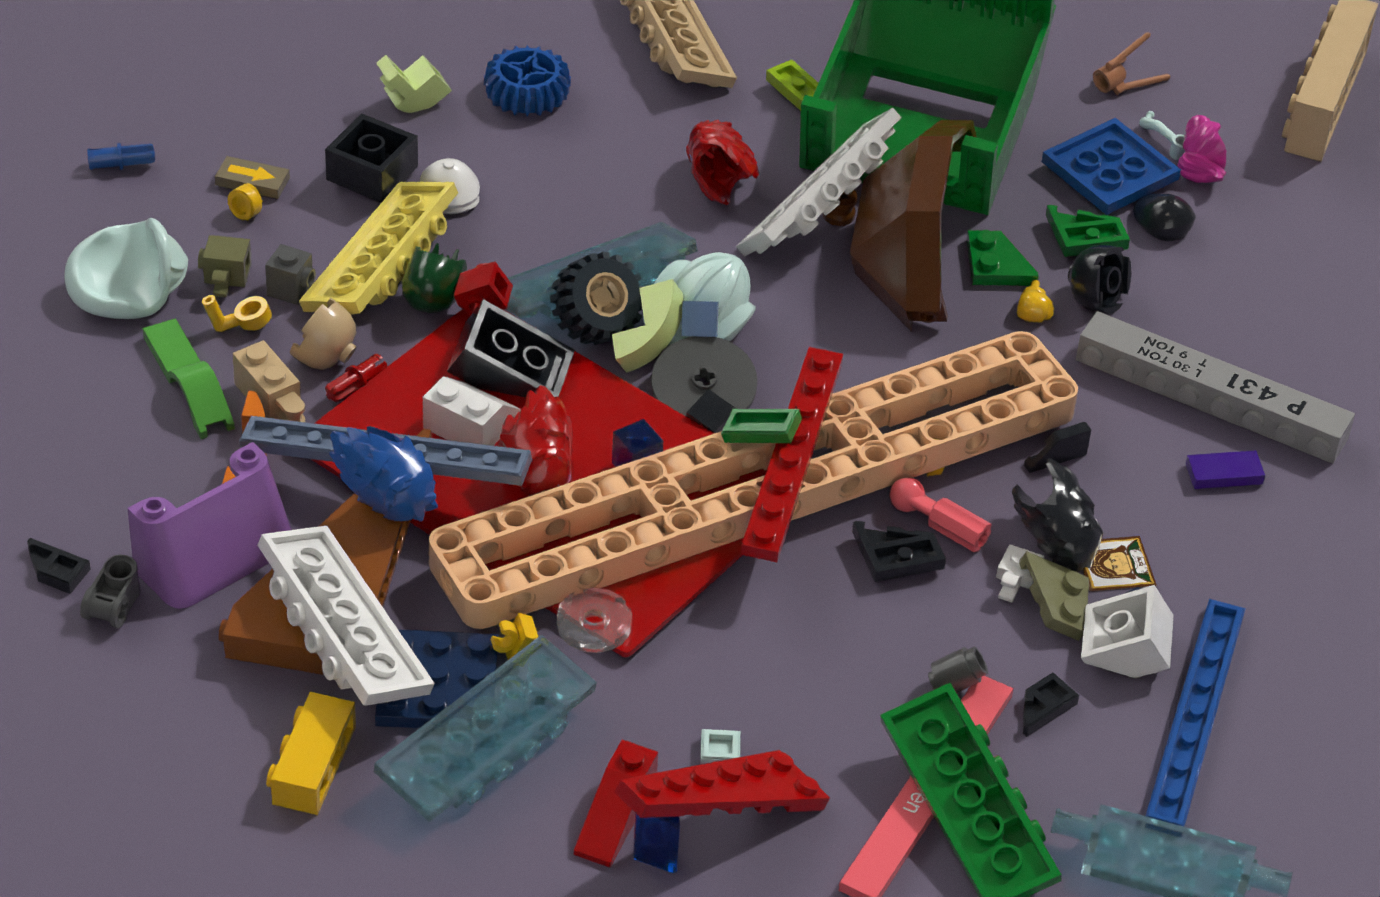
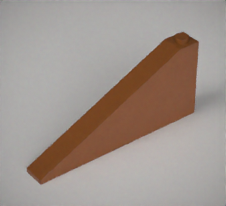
(259, 623)

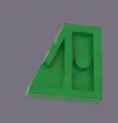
(1085, 230)
(997, 260)

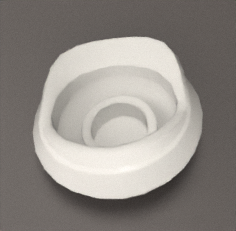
(465, 181)

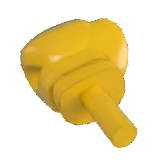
(1035, 304)

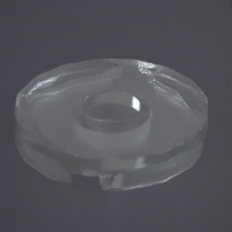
(594, 636)

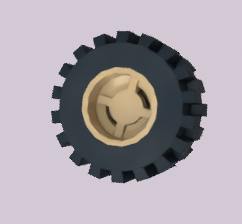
(597, 298)

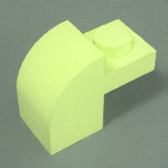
(414, 88)

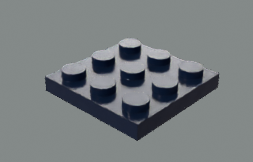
(455, 665)

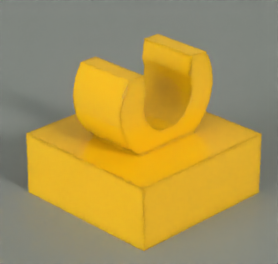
(517, 635)

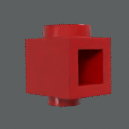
(480, 283)

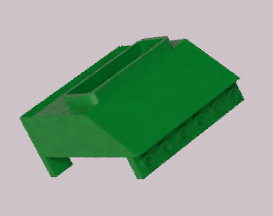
(949, 46)

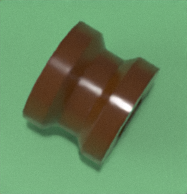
(844, 212)

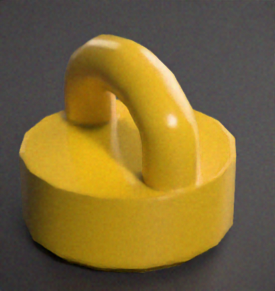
(245, 201)

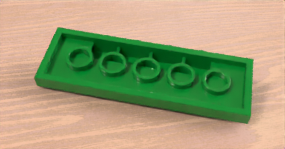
(971, 795)

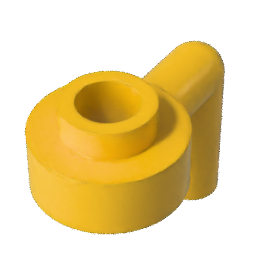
(249, 314)

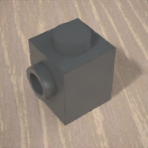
(289, 274)

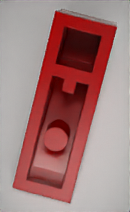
(609, 815)

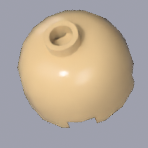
(326, 337)

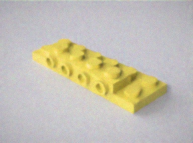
(381, 249)

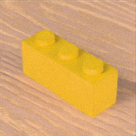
(312, 753)

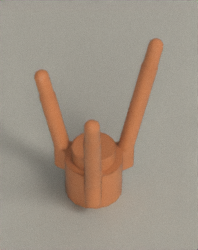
(1113, 73)

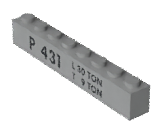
(1215, 387)

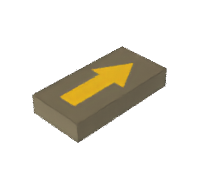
(266, 178)

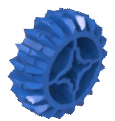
(527, 80)

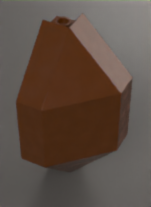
(900, 224)

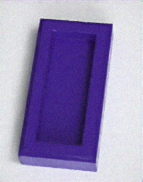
(1225, 469)

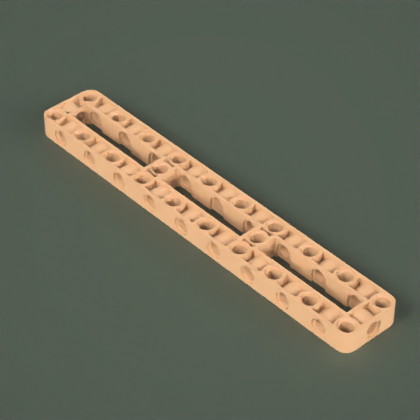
(680, 528)

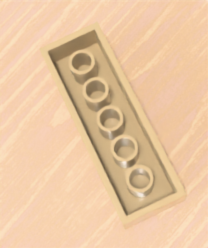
(1328, 78)

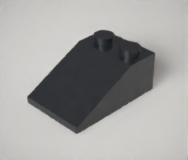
(508, 354)

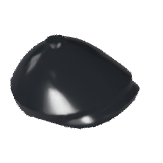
(1164, 216)

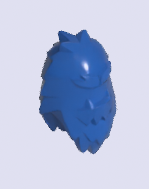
(385, 472)

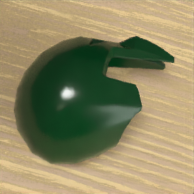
(432, 280)

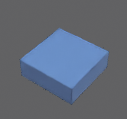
(700, 318)

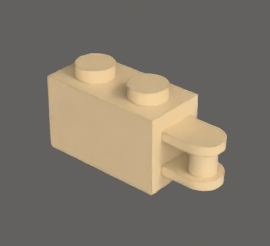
(262, 371)

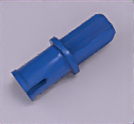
(121, 156)

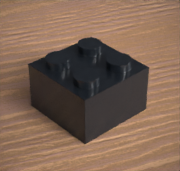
(371, 157)

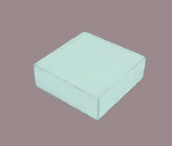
(719, 745)

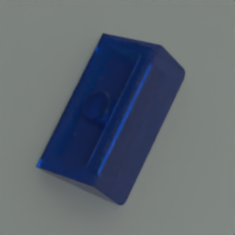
(657, 842)

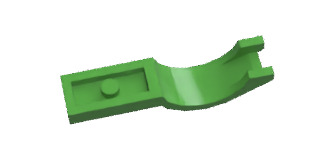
(194, 376)

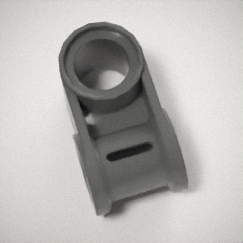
(112, 591)

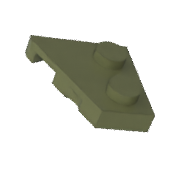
(1059, 593)

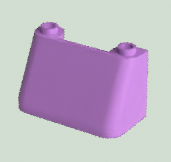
(211, 539)

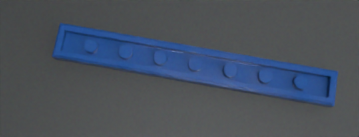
(1195, 713)

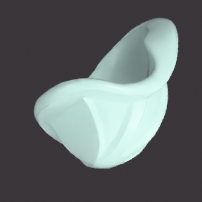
(125, 270)
(718, 279)

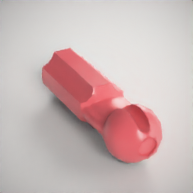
(943, 515)

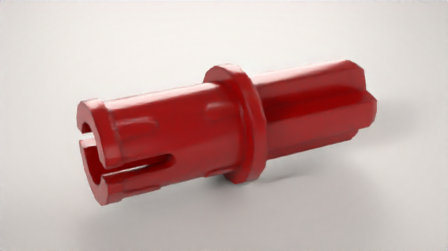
(354, 378)

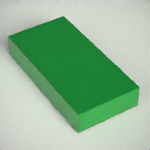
(761, 426)

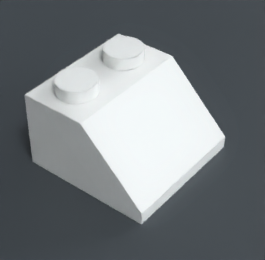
(464, 412)
(1129, 633)

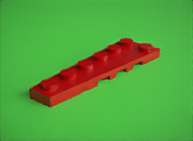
(726, 785)

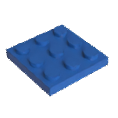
(1110, 166)

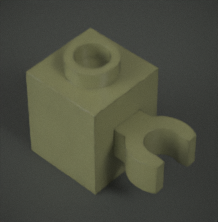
(225, 263)

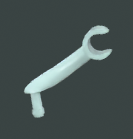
(1176, 149)

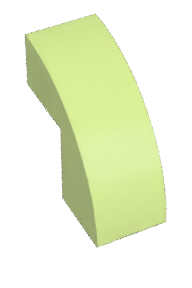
(662, 318)

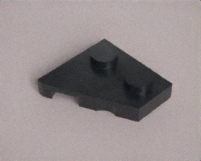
(898, 551)

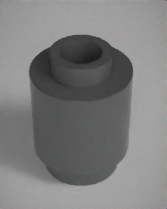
(960, 668)

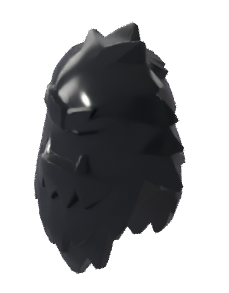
(1063, 522)

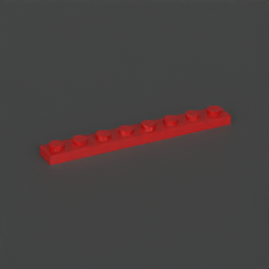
(791, 460)

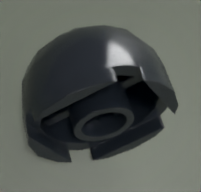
(1100, 277)

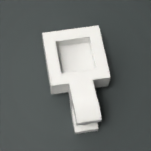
(1011, 573)

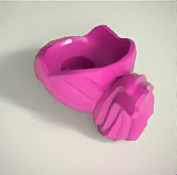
(1204, 151)

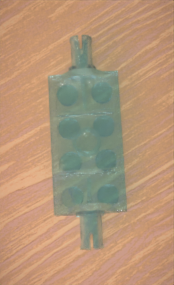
(1167, 856)

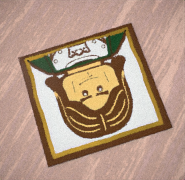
(1120, 565)

